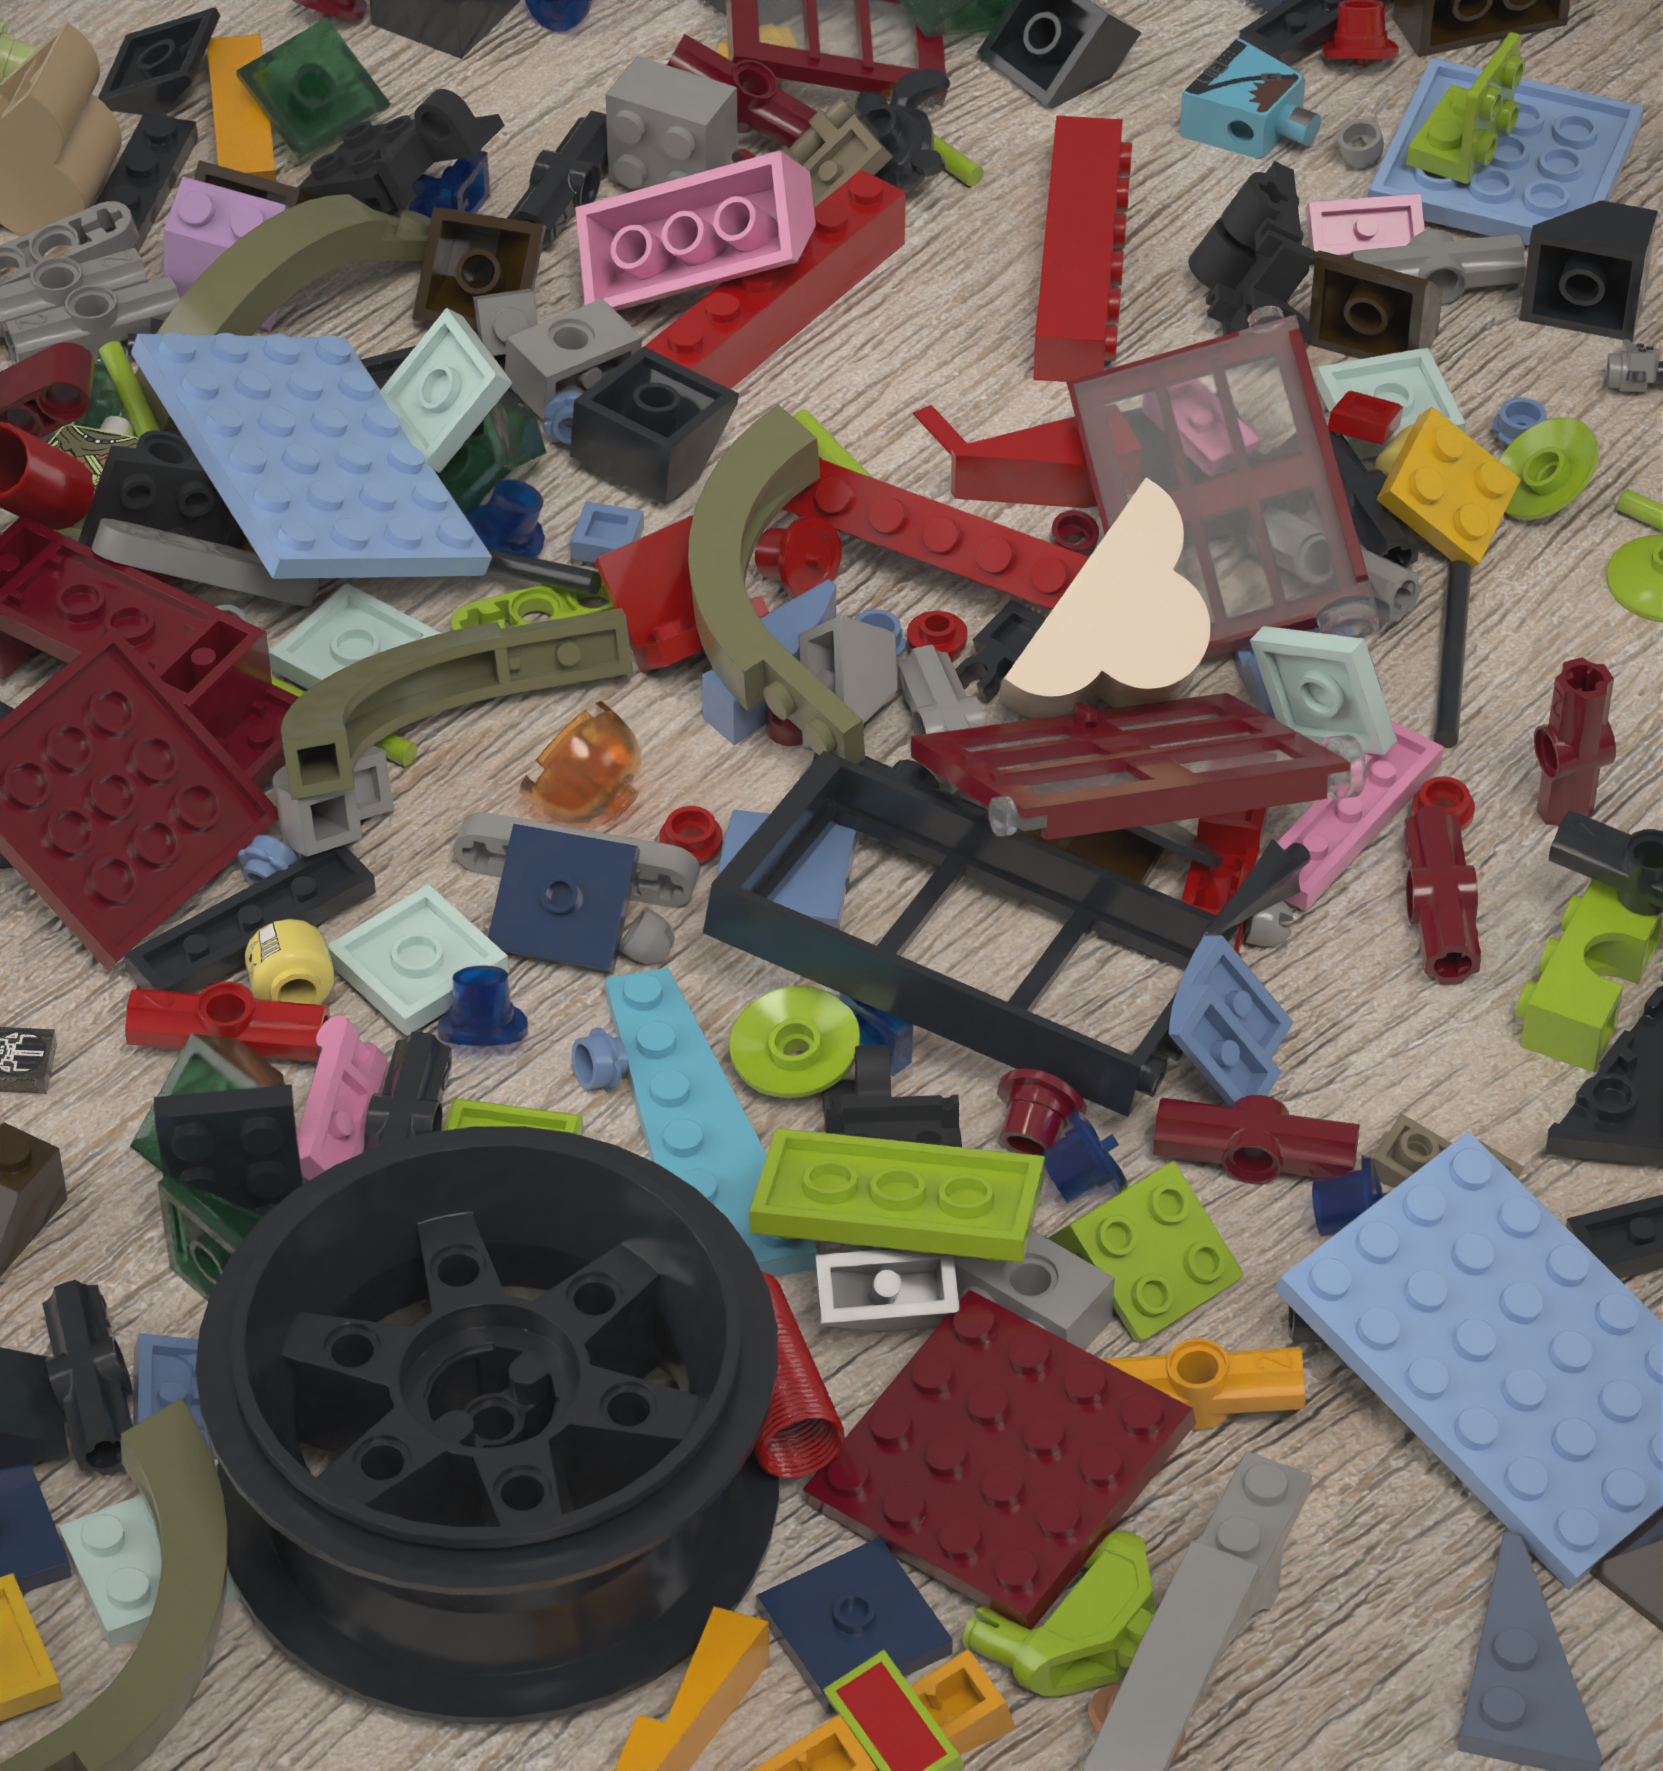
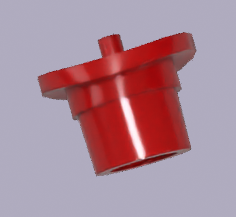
(1361, 33)
(800, 554)

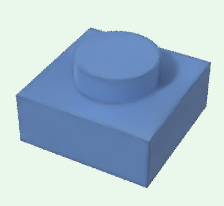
(604, 529)

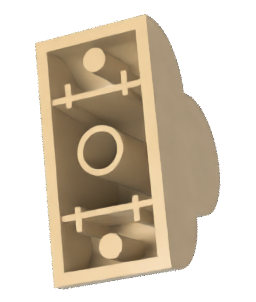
(53, 134)
(1123, 624)

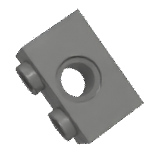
(568, 353)
(1046, 1289)

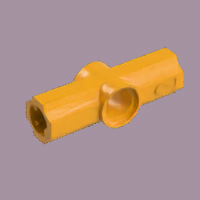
(1222, 1380)

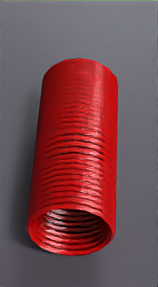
(42, 480)
(802, 1421)

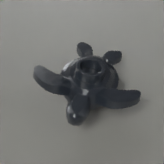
(904, 128)

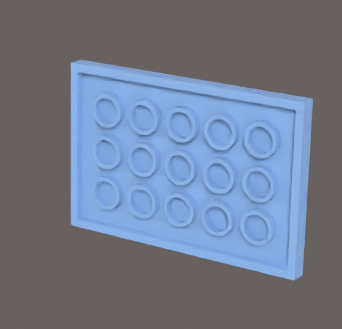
(309, 457)
(1500, 1352)

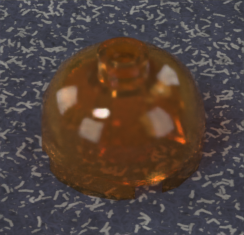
(587, 770)

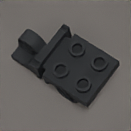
(386, 159)
(1255, 252)
(161, 489)
(868, 1109)

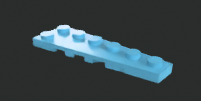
(691, 1110)

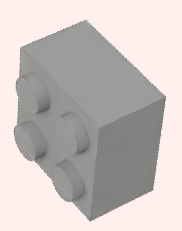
(667, 124)

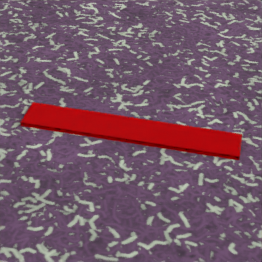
(939, 427)

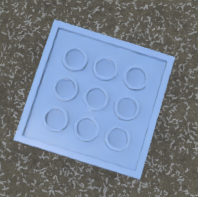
(1553, 162)

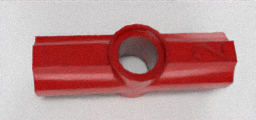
(225, 1011)

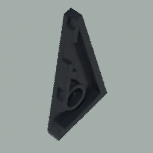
(1622, 1106)

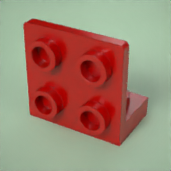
(655, 593)

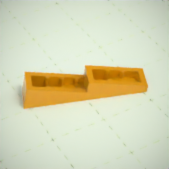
(239, 123)
(718, 1677)
(954, 1694)

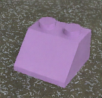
(204, 225)

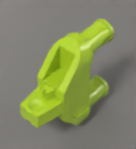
(1090, 1633)

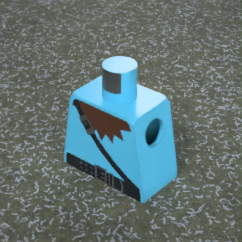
(1247, 103)

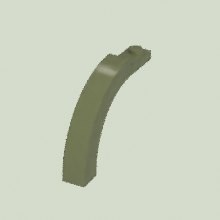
(281, 259)
(737, 503)
(384, 692)
(151, 1692)

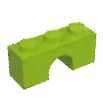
(1571, 1006)

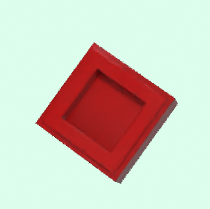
(1365, 417)

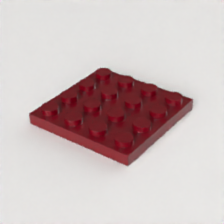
(118, 798)
(1000, 1458)

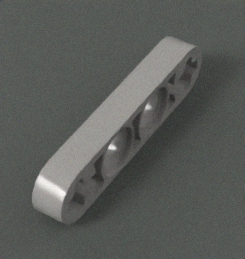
(89, 223)
(197, 561)
(649, 885)

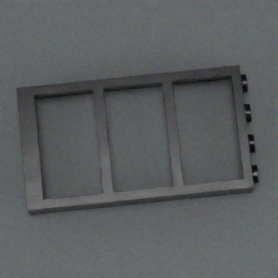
(962, 845)

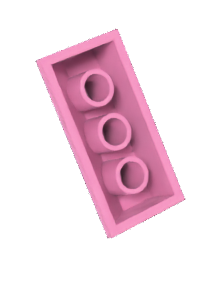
(695, 231)

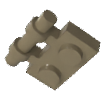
(836, 149)

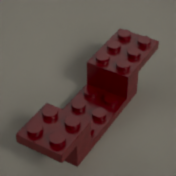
(67, 596)

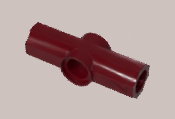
(759, 99)
(1575, 740)
(1441, 895)
(1255, 1139)

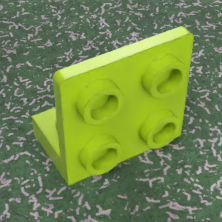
(1469, 122)
(1156, 1249)

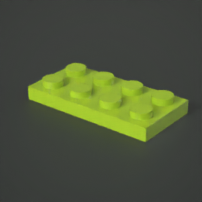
(898, 1195)

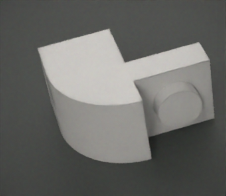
(334, 818)

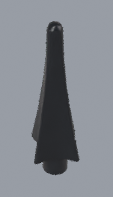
(1268, 883)

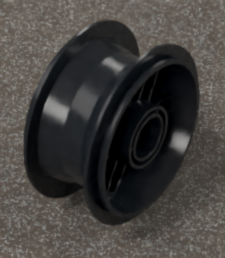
(507, 1487)

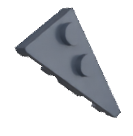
(1522, 1688)

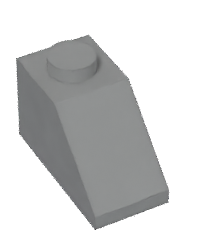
(853, 662)
(886, 1289)

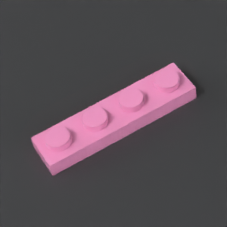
(1342, 828)

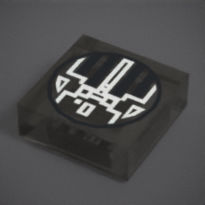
(26, 1059)

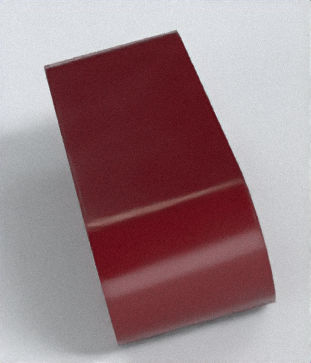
(48, 389)

